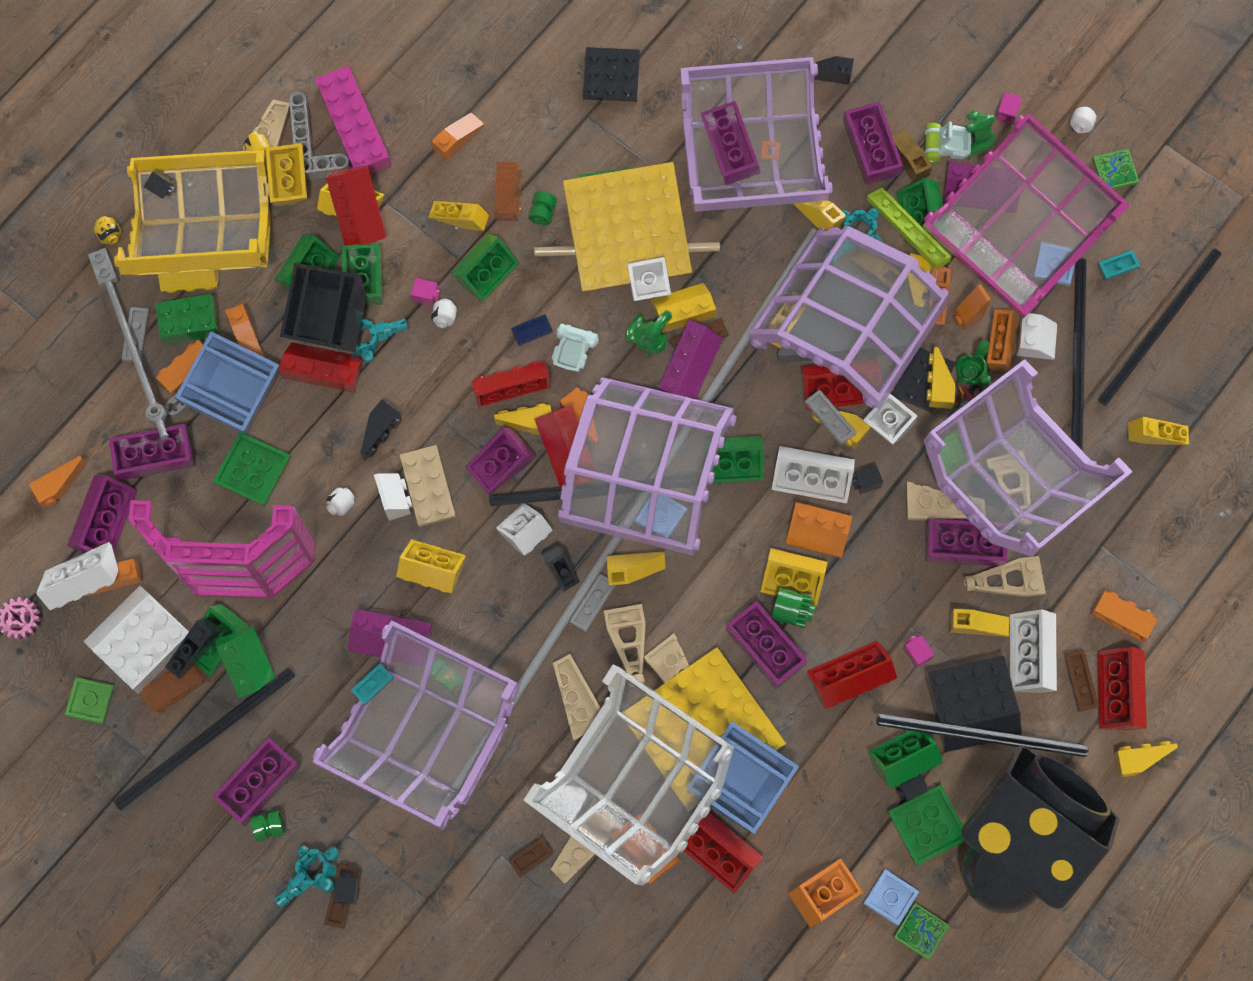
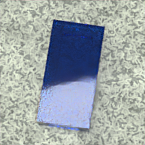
(531, 330)

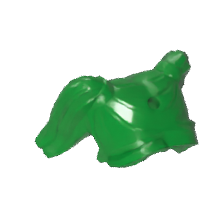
(981, 130)
(648, 334)
(976, 366)

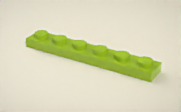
(909, 228)

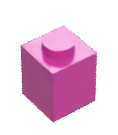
(1008, 108)
(425, 292)
(918, 650)

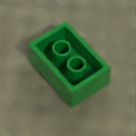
(367, 262)
(187, 319)
(905, 757)

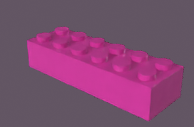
(352, 120)

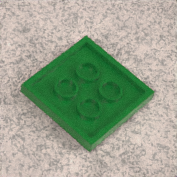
(251, 469)
(927, 825)

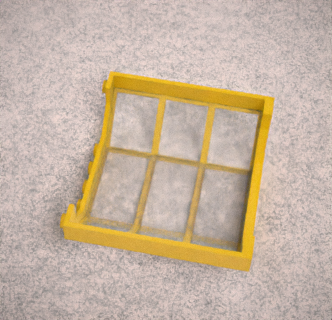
(210, 220)

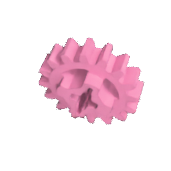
(12, 624)

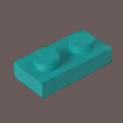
(1118, 265)
(372, 684)

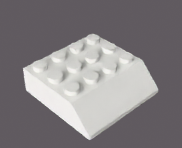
(137, 639)

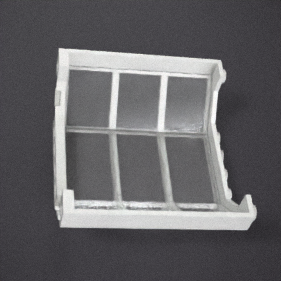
(636, 780)

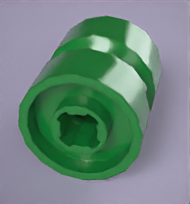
(542, 208)
(266, 826)

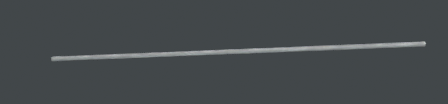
(614, 541)

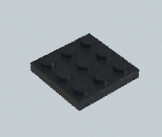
(611, 74)
(913, 382)

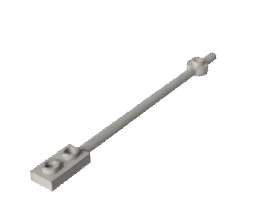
(106, 277)

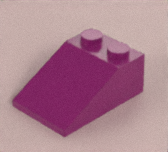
(500, 460)

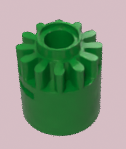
(793, 608)

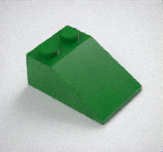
(228, 623)

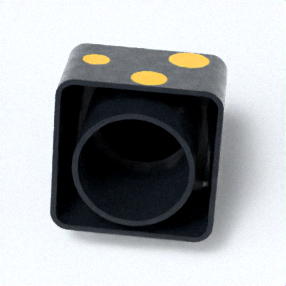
(1034, 835)

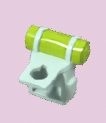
(946, 141)

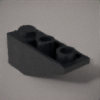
(380, 423)
(193, 647)

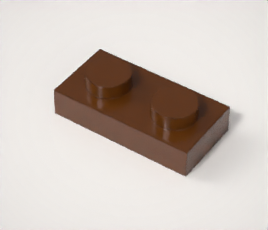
(530, 857)

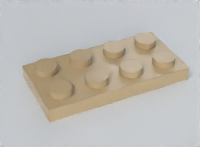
(427, 486)

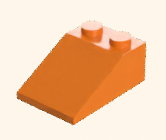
(825, 893)

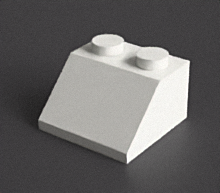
(648, 279)
(1036, 337)
(891, 420)
(393, 495)
(524, 529)

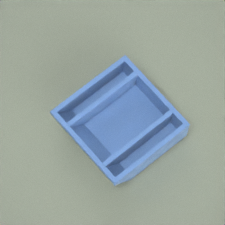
(228, 383)
(752, 779)

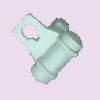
(573, 347)

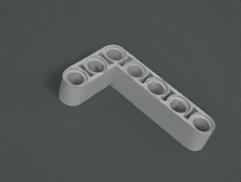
(303, 127)

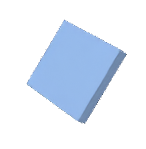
(891, 897)

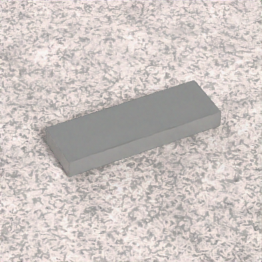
(138, 325)
(830, 417)
(592, 603)

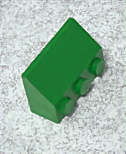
(920, 199)
(308, 252)
(485, 267)
(740, 460)
(245, 661)

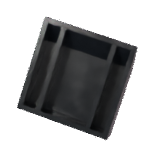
(324, 307)
(974, 697)

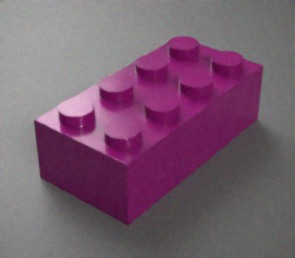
(730, 143)
(872, 143)
(148, 454)
(961, 544)
(766, 645)
(256, 781)

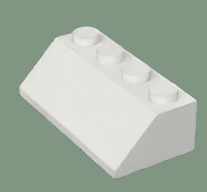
(813, 474)
(78, 577)
(1033, 651)

